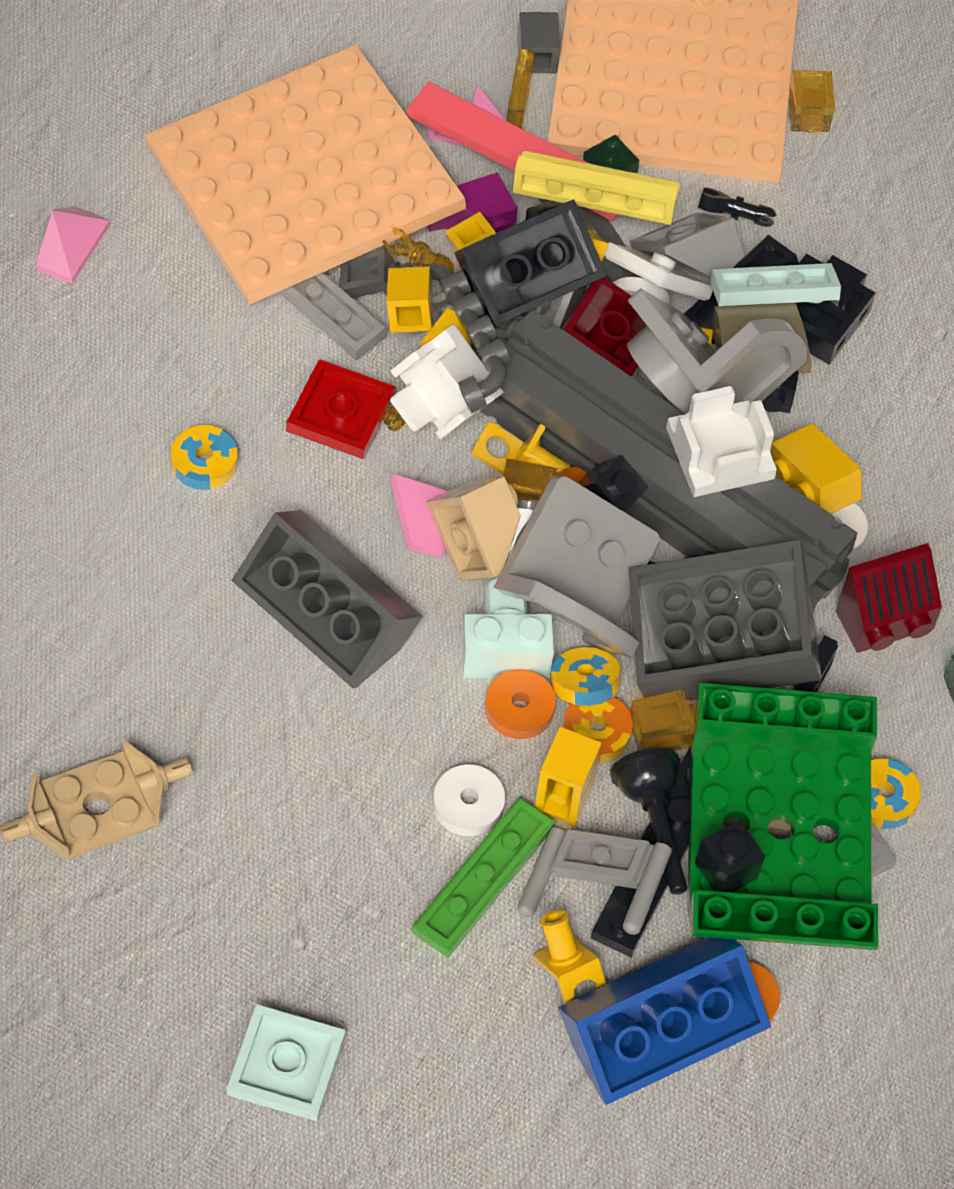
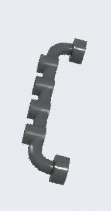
(479, 331)

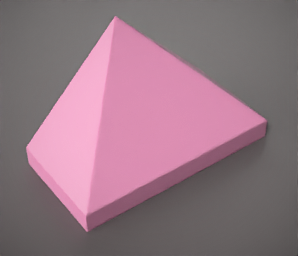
(69, 242)
(414, 514)

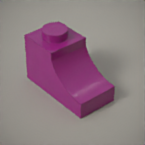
(484, 196)

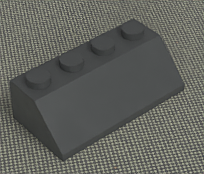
(325, 597)

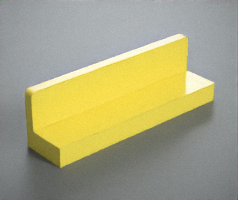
(596, 187)

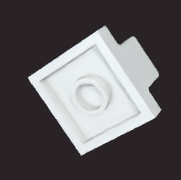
(432, 383)
(722, 442)

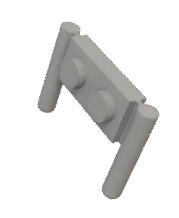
(599, 860)

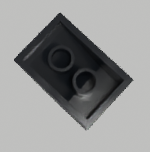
(531, 263)

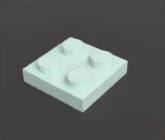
(286, 1062)

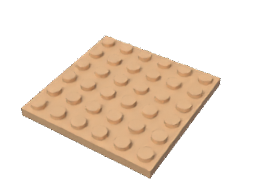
(678, 82)
(304, 173)

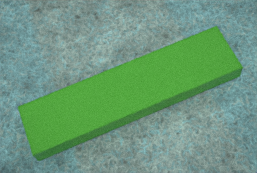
(483, 877)

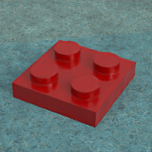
(340, 409)

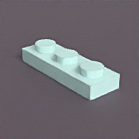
(775, 284)

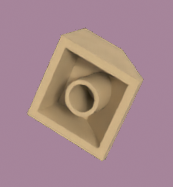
(477, 525)

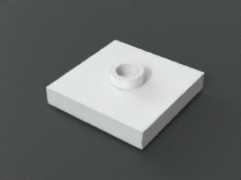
(658, 270)

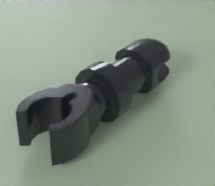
(718, 202)

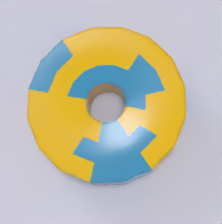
(204, 441)
(585, 676)
(905, 792)

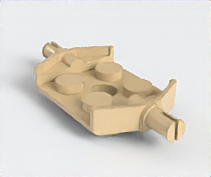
(124, 780)

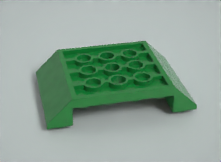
(792, 761)

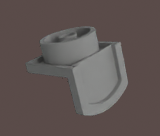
(683, 363)
(578, 562)

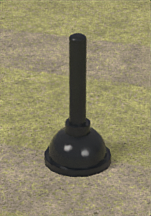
(648, 779)

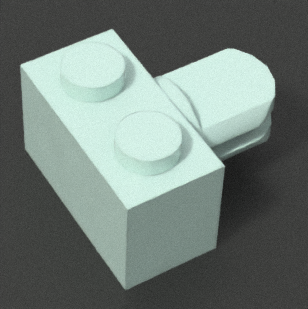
(506, 638)

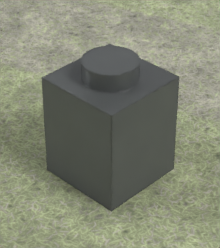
(540, 34)

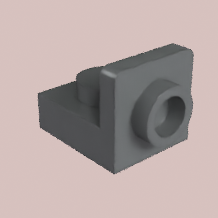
(367, 273)

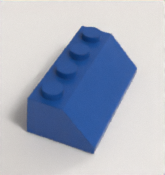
(665, 1017)

